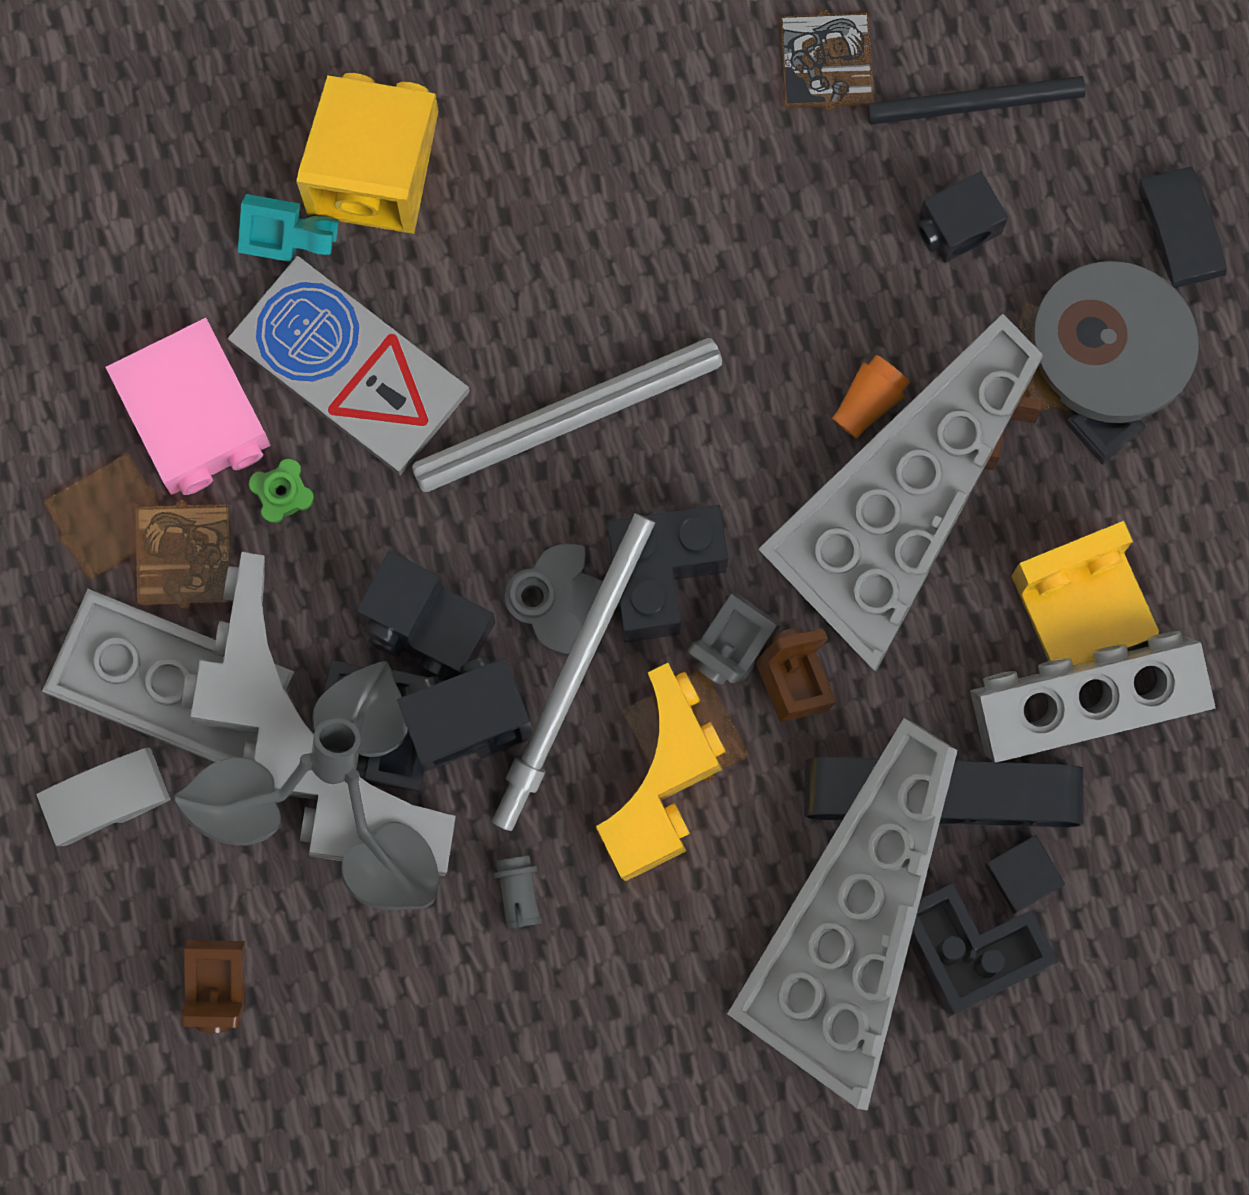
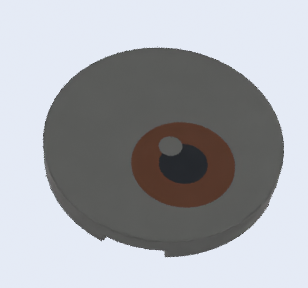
(1115, 341)

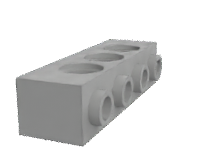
(1179, 691)

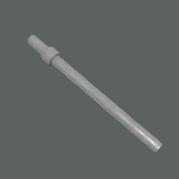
(527, 771)

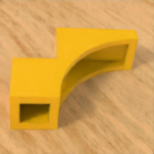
(686, 753)

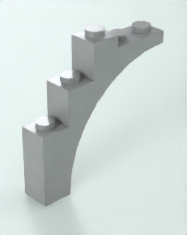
(250, 698)

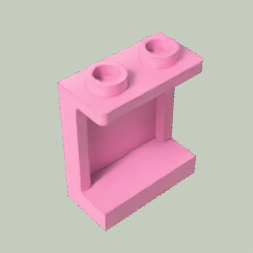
(189, 408)

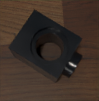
(961, 217)

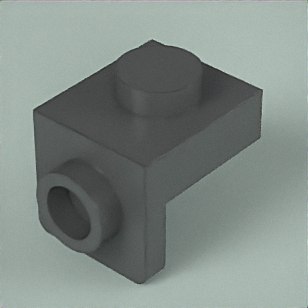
(734, 641)

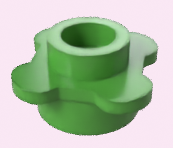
(296, 496)

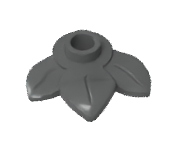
(566, 596)

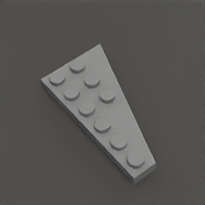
(885, 515)
(841, 950)

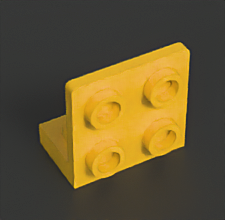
(1085, 596)

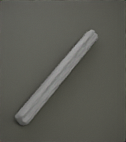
(567, 415)

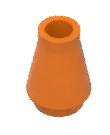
(870, 396)

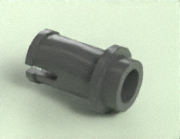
(518, 891)

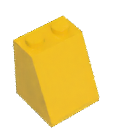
(368, 152)

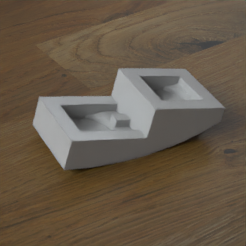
(103, 796)

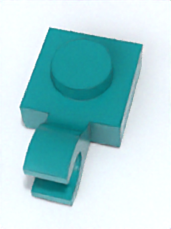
(274, 229)

